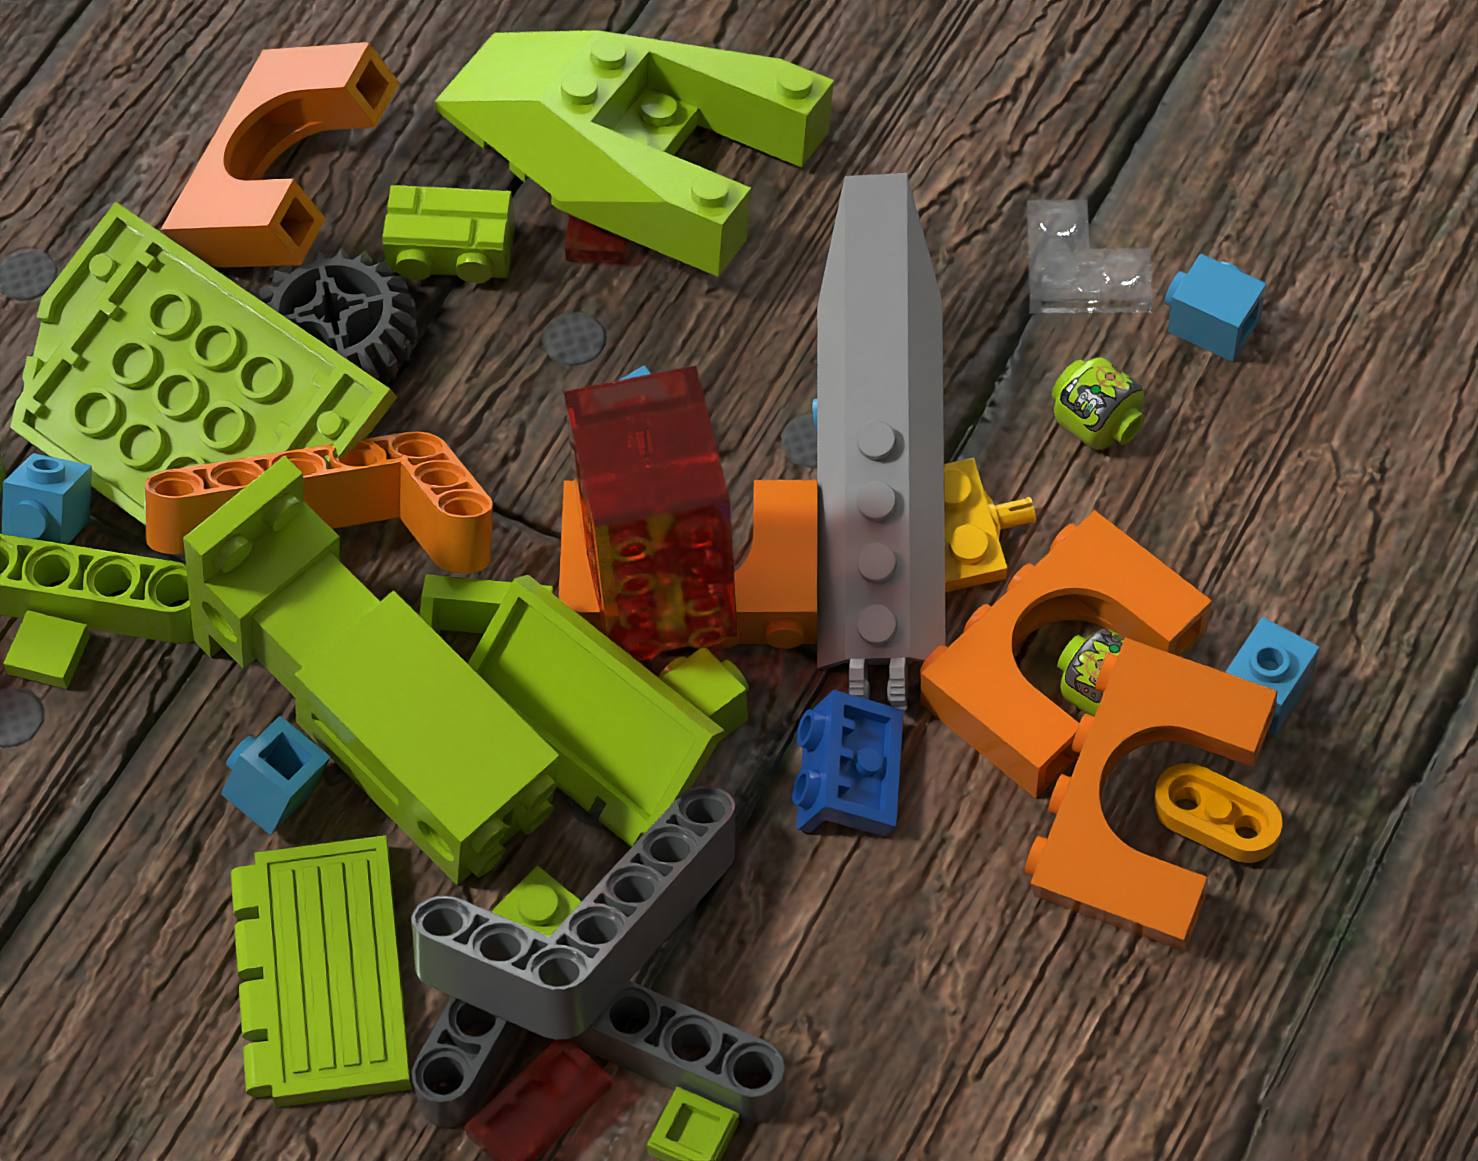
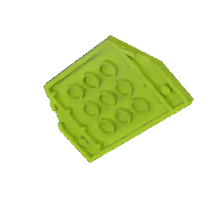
(175, 366)

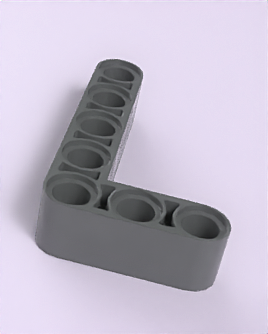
(573, 975)
(647, 1053)

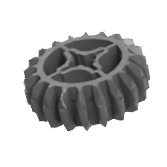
(365, 298)

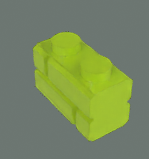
(449, 232)

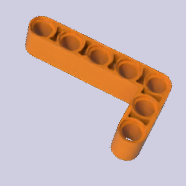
(377, 481)

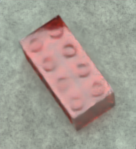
(653, 512)

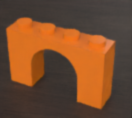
(291, 93)
(1087, 576)
(772, 585)
(1144, 701)

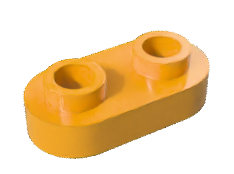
(1220, 811)

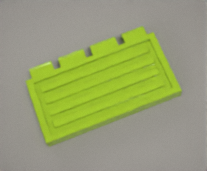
(604, 713)
(328, 973)

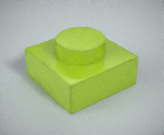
(538, 903)

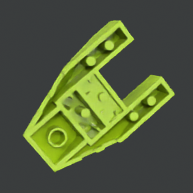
(609, 110)

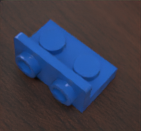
(849, 764)

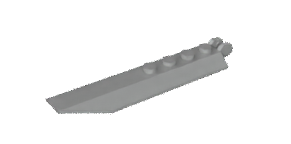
(879, 440)

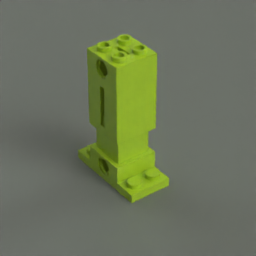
(367, 678)

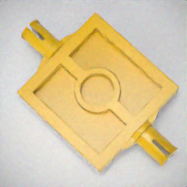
(974, 527)

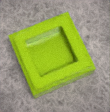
(47, 649)
(692, 1129)

